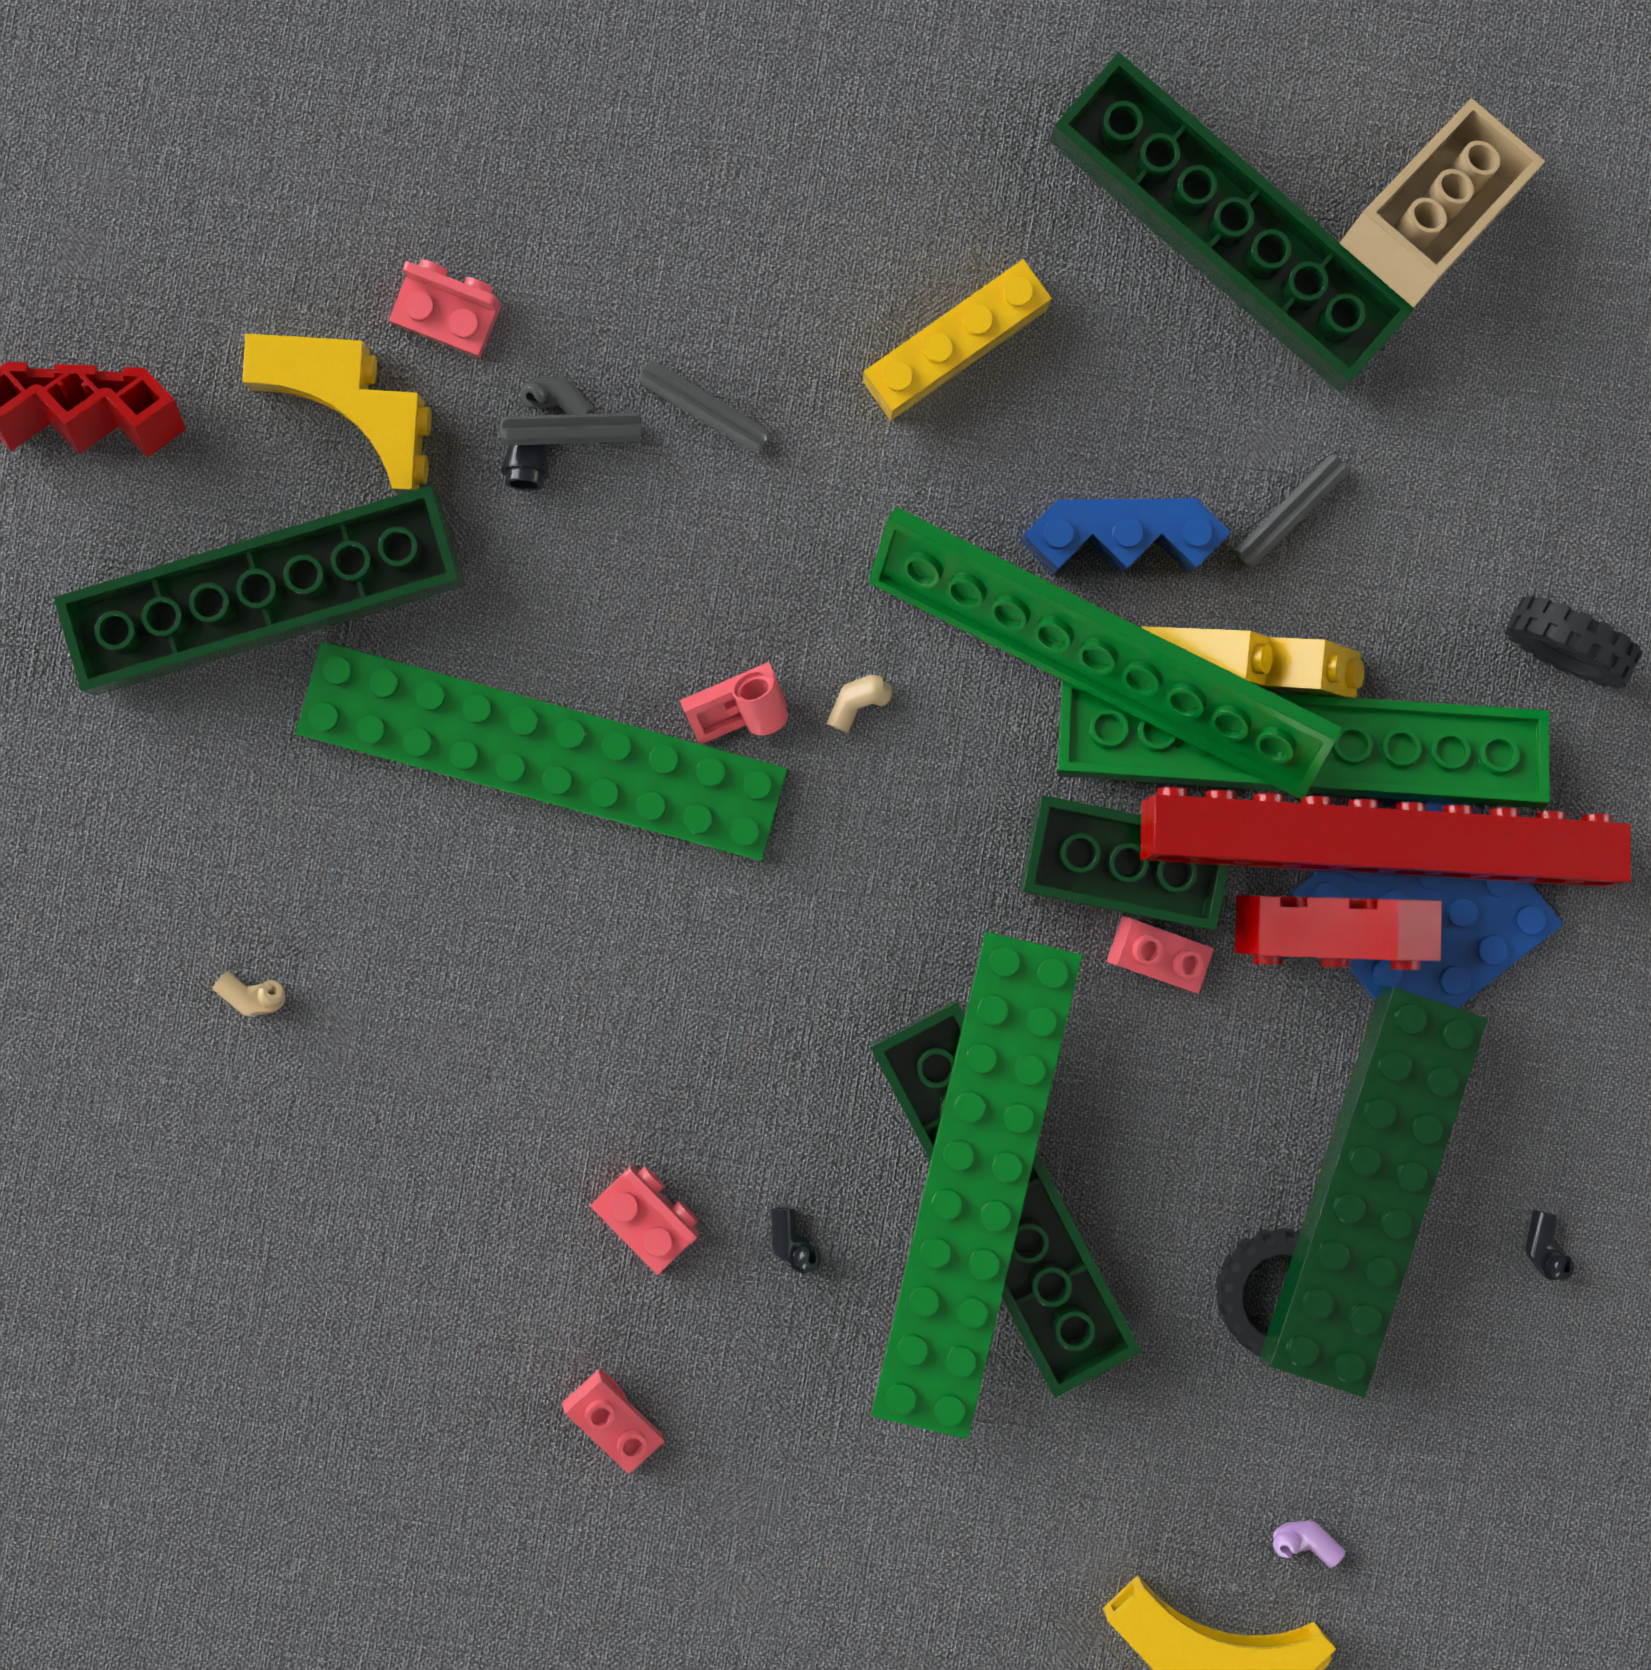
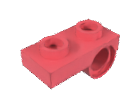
(741, 701)
(1160, 954)
(612, 1421)

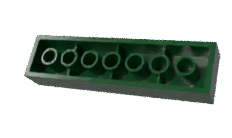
(1229, 222)
(259, 591)
(1372, 1190)
(1051, 1276)

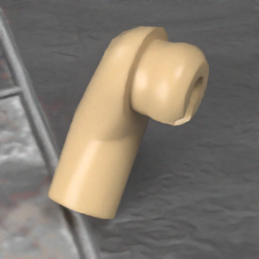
(856, 695)
(253, 999)

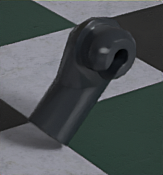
(789, 1245)
(1543, 1251)

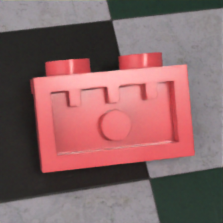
(445, 308)
(646, 1217)

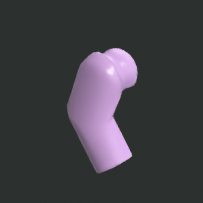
(1305, 1536)

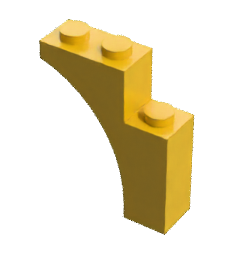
(338, 377)
(1273, 662)
(1179, 1643)

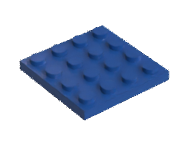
(1482, 927)

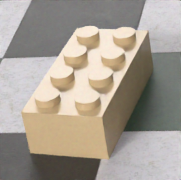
(1441, 202)

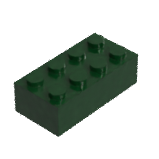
(1094, 860)

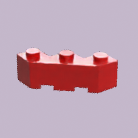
(86, 406)
(1338, 929)

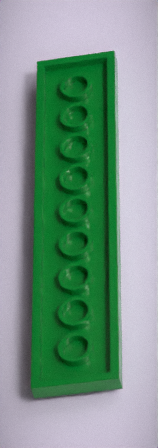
(1102, 654)
(541, 751)
(1380, 752)
(976, 1185)

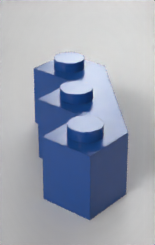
(1125, 530)

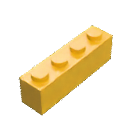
(956, 339)

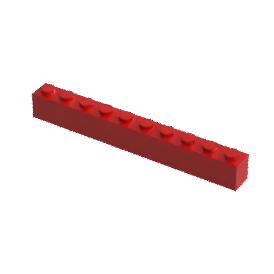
(1384, 840)

